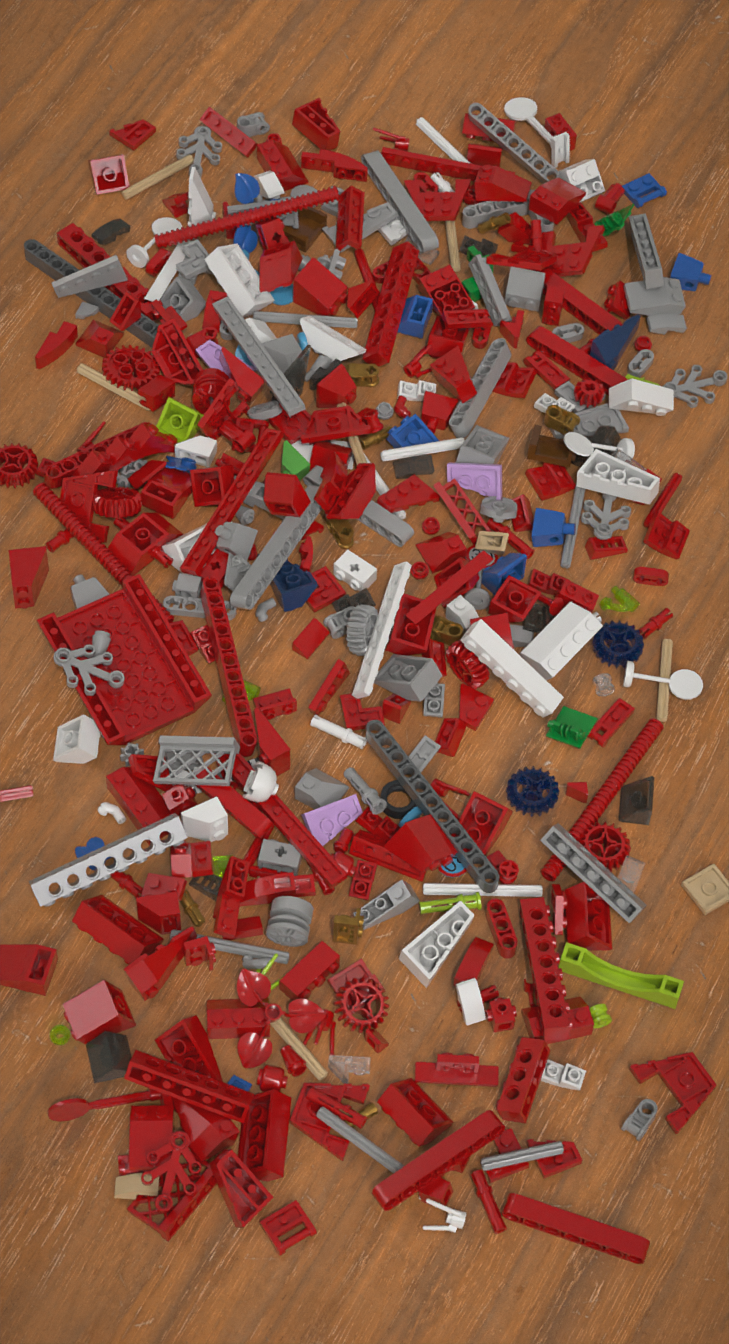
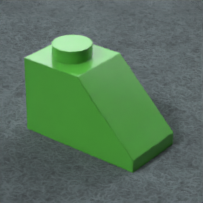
(294, 462)

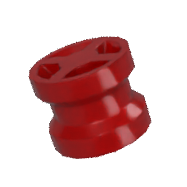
(509, 867)

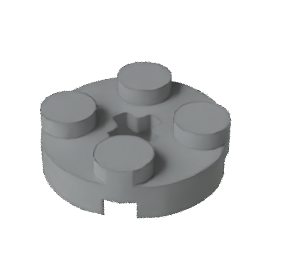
(498, 509)

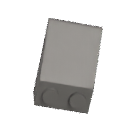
(661, 300)
(482, 447)
(409, 676)

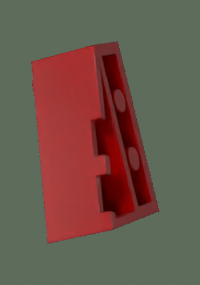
(316, 125)
(239, 1187)

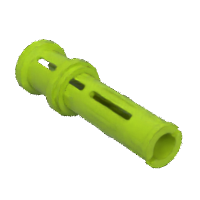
(425, 907)

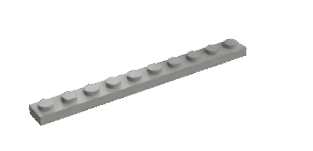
(259, 356)

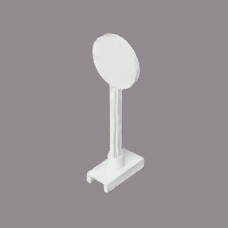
(526, 109)

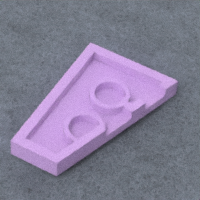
(477, 477)

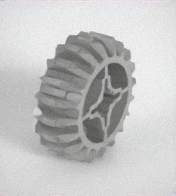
(360, 628)

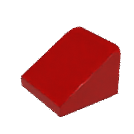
(577, 791)
(375, 1040)

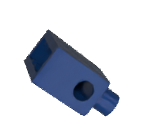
(689, 272)
(550, 528)

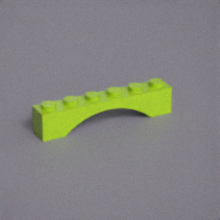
(655, 988)

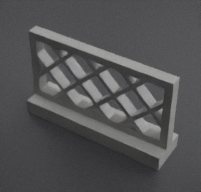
(195, 745)

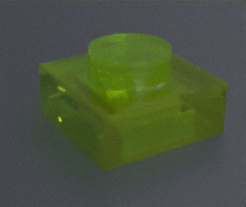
(220, 864)

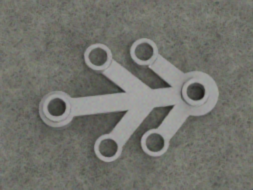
(202, 134)
(692, 386)
(603, 529)
(86, 667)

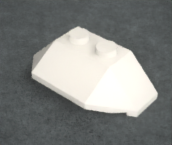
(328, 341)

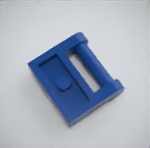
(641, 187)

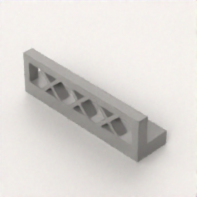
(489, 290)

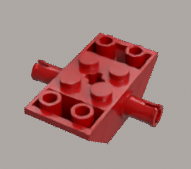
(142, 541)

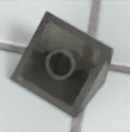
(637, 801)
(108, 1056)

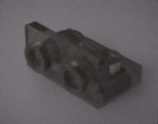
(606, 436)

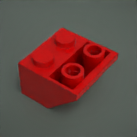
(285, 495)
(159, 911)

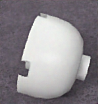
(261, 783)

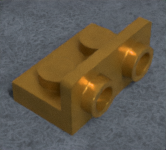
(347, 928)

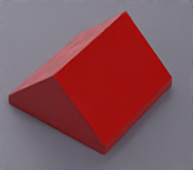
(484, 155)
(322, 451)

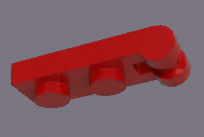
(467, 319)
(546, 369)
(611, 722)

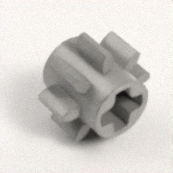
(128, 750)

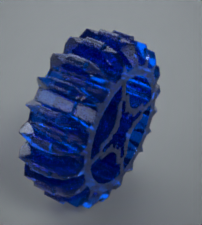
(619, 649)
(531, 797)

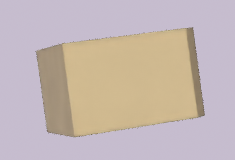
(492, 542)

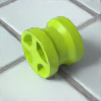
(600, 1015)

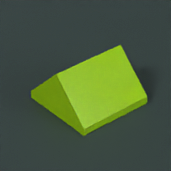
(178, 420)

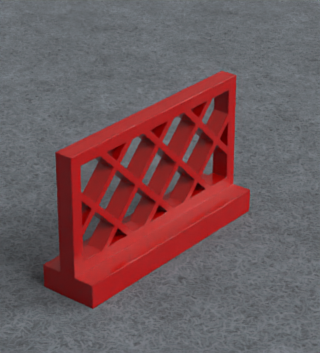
(184, 1207)

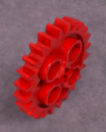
(120, 371)

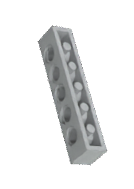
(646, 251)
(593, 872)

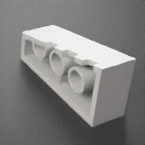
(617, 478)
(433, 946)

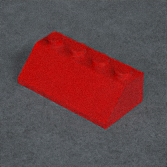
(137, 799)
(115, 929)
(265, 1135)

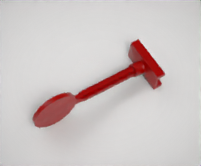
(77, 1107)

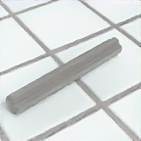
(522, 1155)

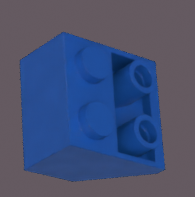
(416, 316)

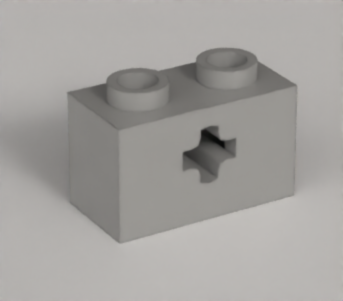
(270, 856)

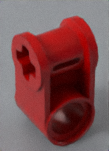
(201, 337)
(370, 418)

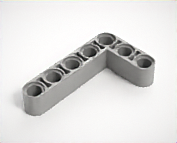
(483, 211)

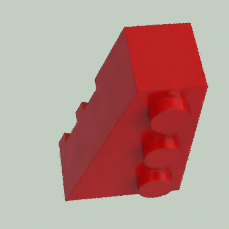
(454, 375)

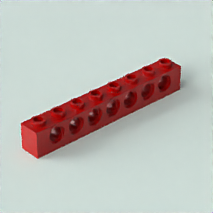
(87, 253)
(391, 304)
(545, 969)

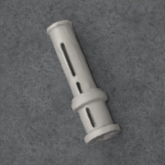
(368, 795)

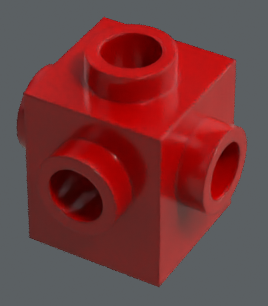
(180, 798)
(501, 1014)

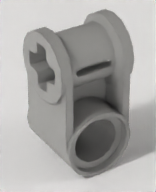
(252, 123)
(337, 622)
(639, 1122)

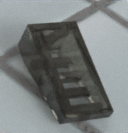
(212, 893)

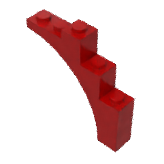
(122, 451)

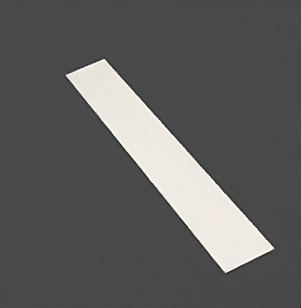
(166, 273)

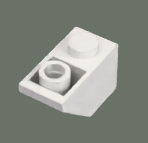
(269, 185)

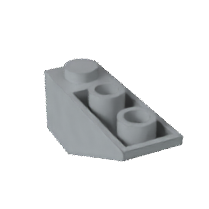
(389, 904)

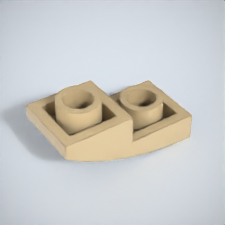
(130, 1185)

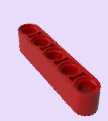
(237, 806)

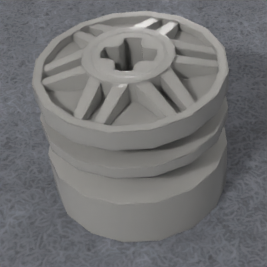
(289, 921)

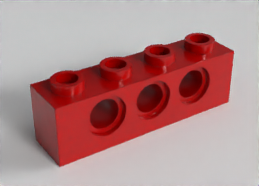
(518, 1109)

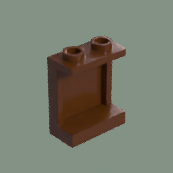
(310, 227)
(549, 449)

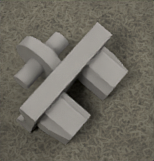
(332, 262)

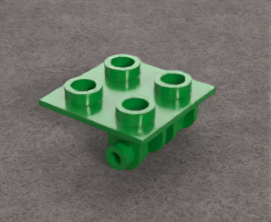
(615, 220)
(571, 727)

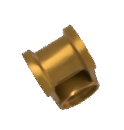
(362, 373)
(560, 419)
(342, 532)
(446, 631)

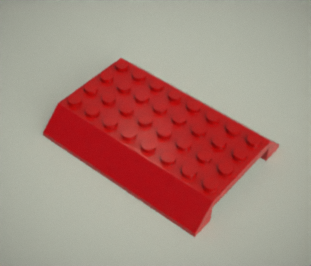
(158, 673)

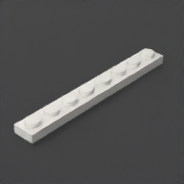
(381, 630)

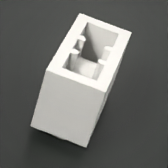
(355, 571)

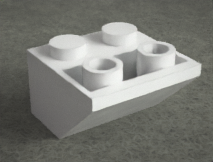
(585, 177)

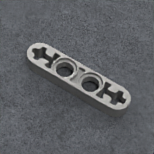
(197, 612)

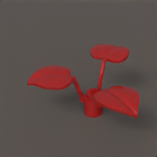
(303, 1015)

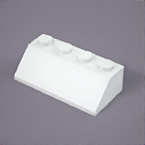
(238, 279)
(561, 640)

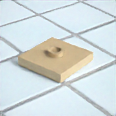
(708, 889)

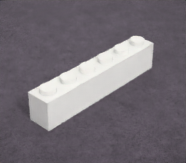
(511, 668)

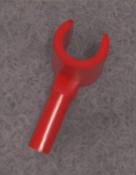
(529, 988)

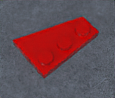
(406, 494)
(329, 687)

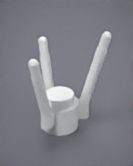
(454, 1218)

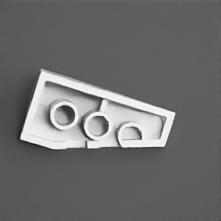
(200, 203)
(181, 546)

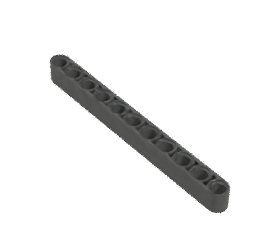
(57, 268)
(429, 796)

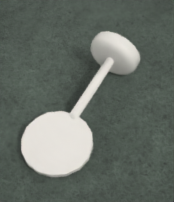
(138, 255)
(583, 447)
(682, 683)

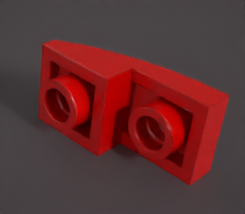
(306, 551)
(544, 582)
(203, 642)
(380, 827)
(363, 880)

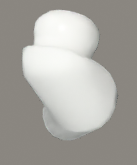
(112, 809)

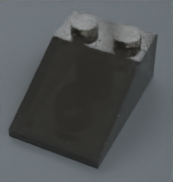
(296, 372)

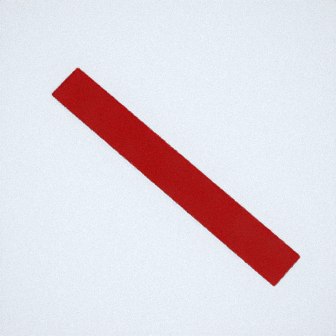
(449, 587)

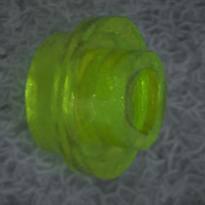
(59, 1029)

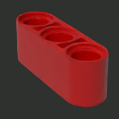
(505, 936)

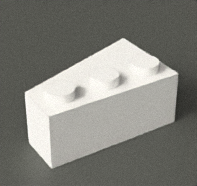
(641, 397)

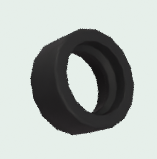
(391, 811)

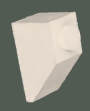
(199, 449)
(461, 612)

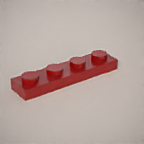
(228, 132)

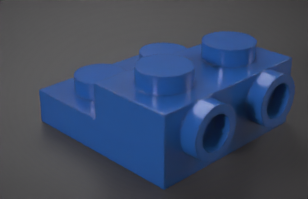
(410, 433)

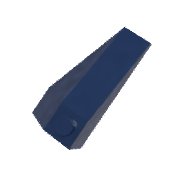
(612, 344)
(292, 586)

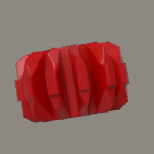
(588, 392)

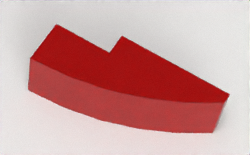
(56, 344)
(474, 961)

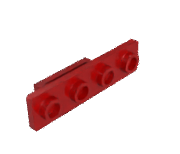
(457, 1071)

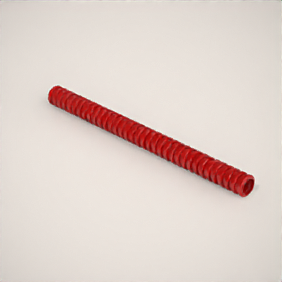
(246, 217)
(86, 537)
(608, 791)

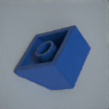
(511, 564)

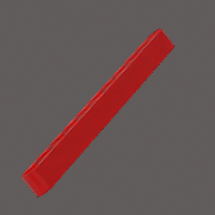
(228, 666)

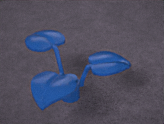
(245, 190)

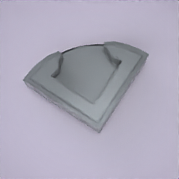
(86, 310)

